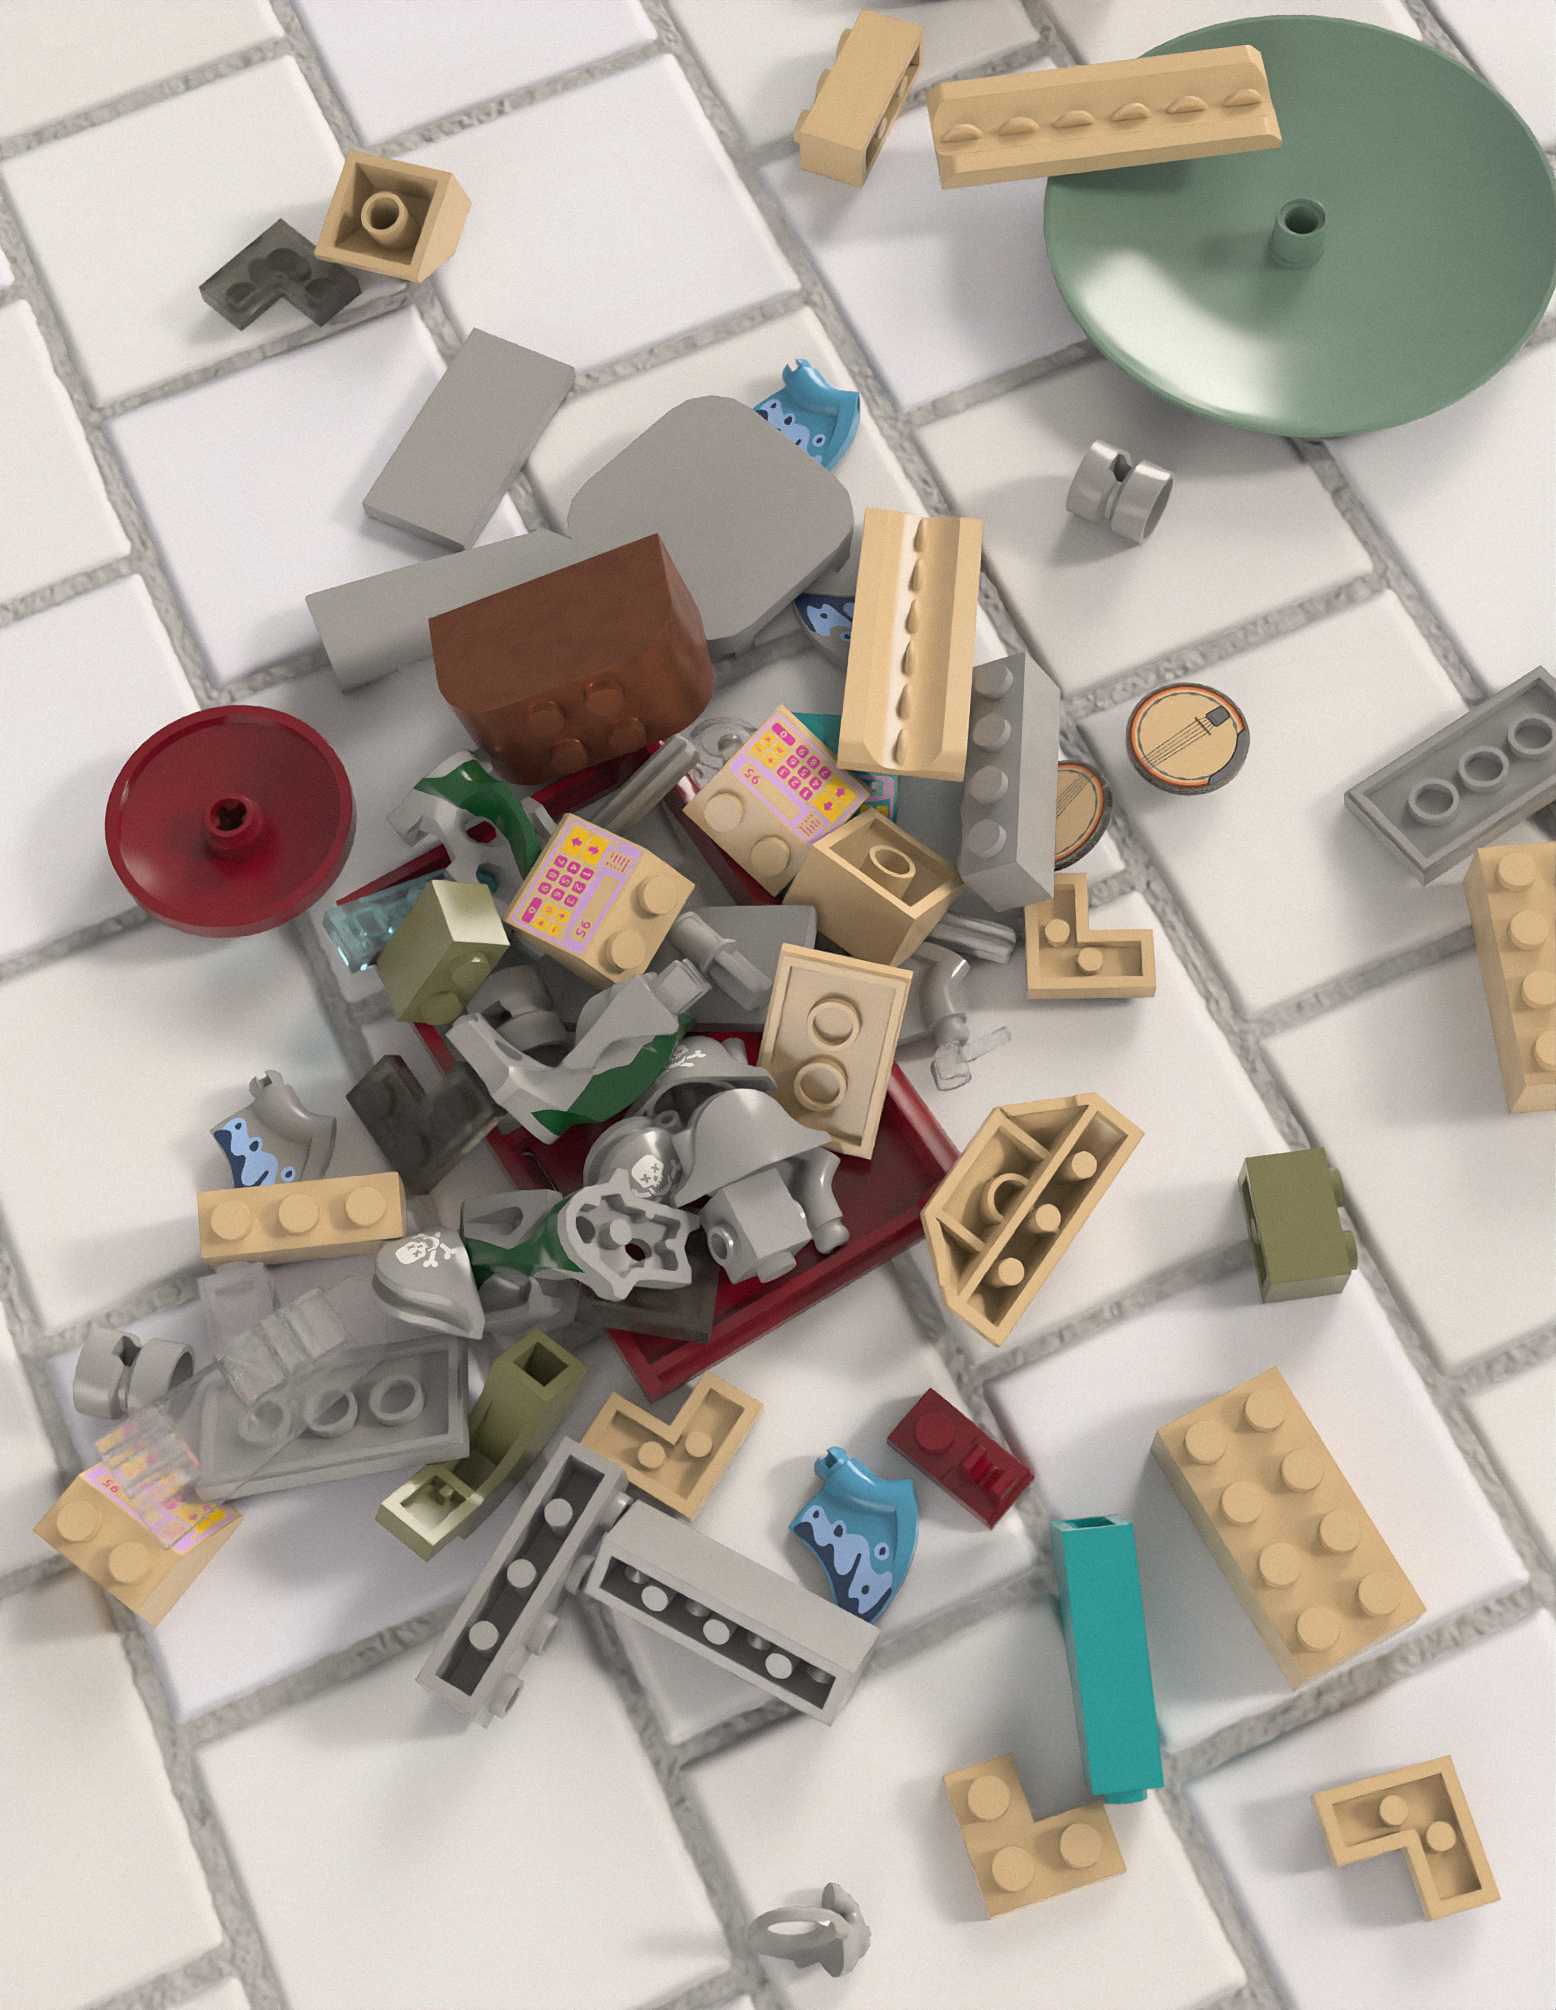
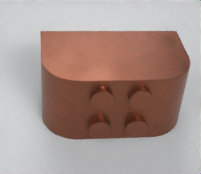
(576, 663)

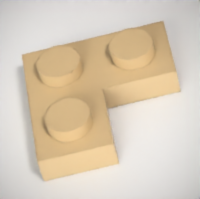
(1078, 962)
(679, 1461)
(1425, 1817)
(1024, 1859)

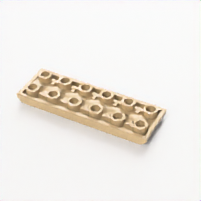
(1101, 116)
(912, 646)

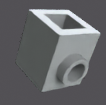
(755, 1227)

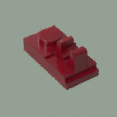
(960, 1458)

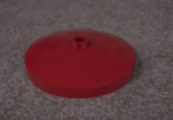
(230, 821)

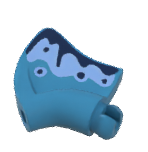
(813, 414)
(860, 1533)

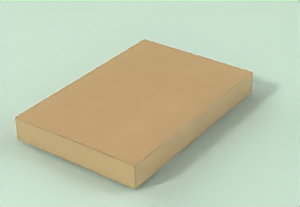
(833, 1042)

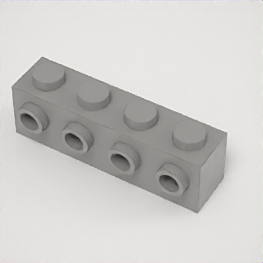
(1011, 784)
(525, 1583)
(732, 1611)

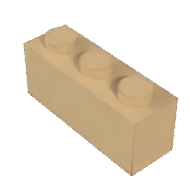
(860, 97)
(302, 1219)

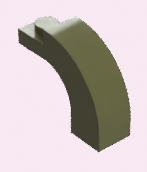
(508, 1430)

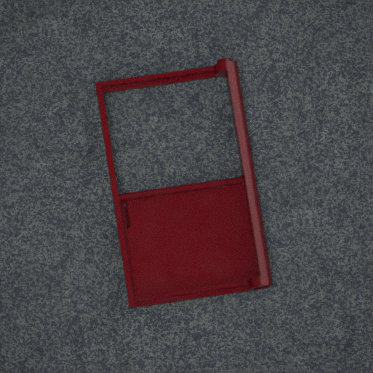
(876, 1195)

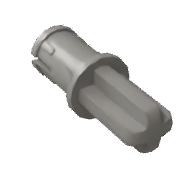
(720, 961)

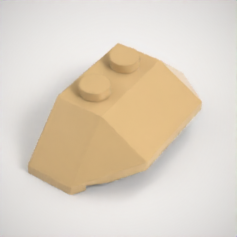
(1020, 1203)

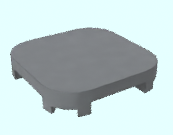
(734, 507)

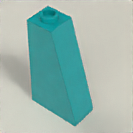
(1107, 1656)

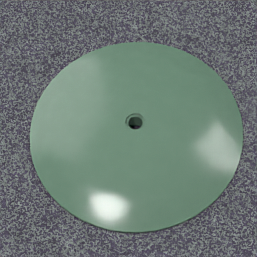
(1328, 278)

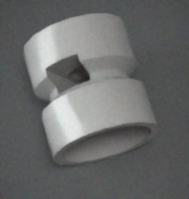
(1120, 491)
(520, 1011)
(124, 1376)

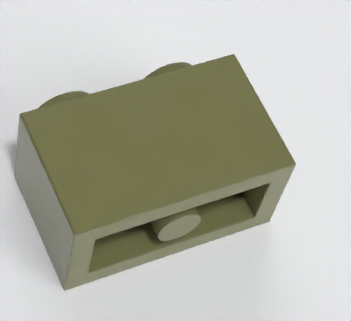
(442, 952)
(1296, 1225)

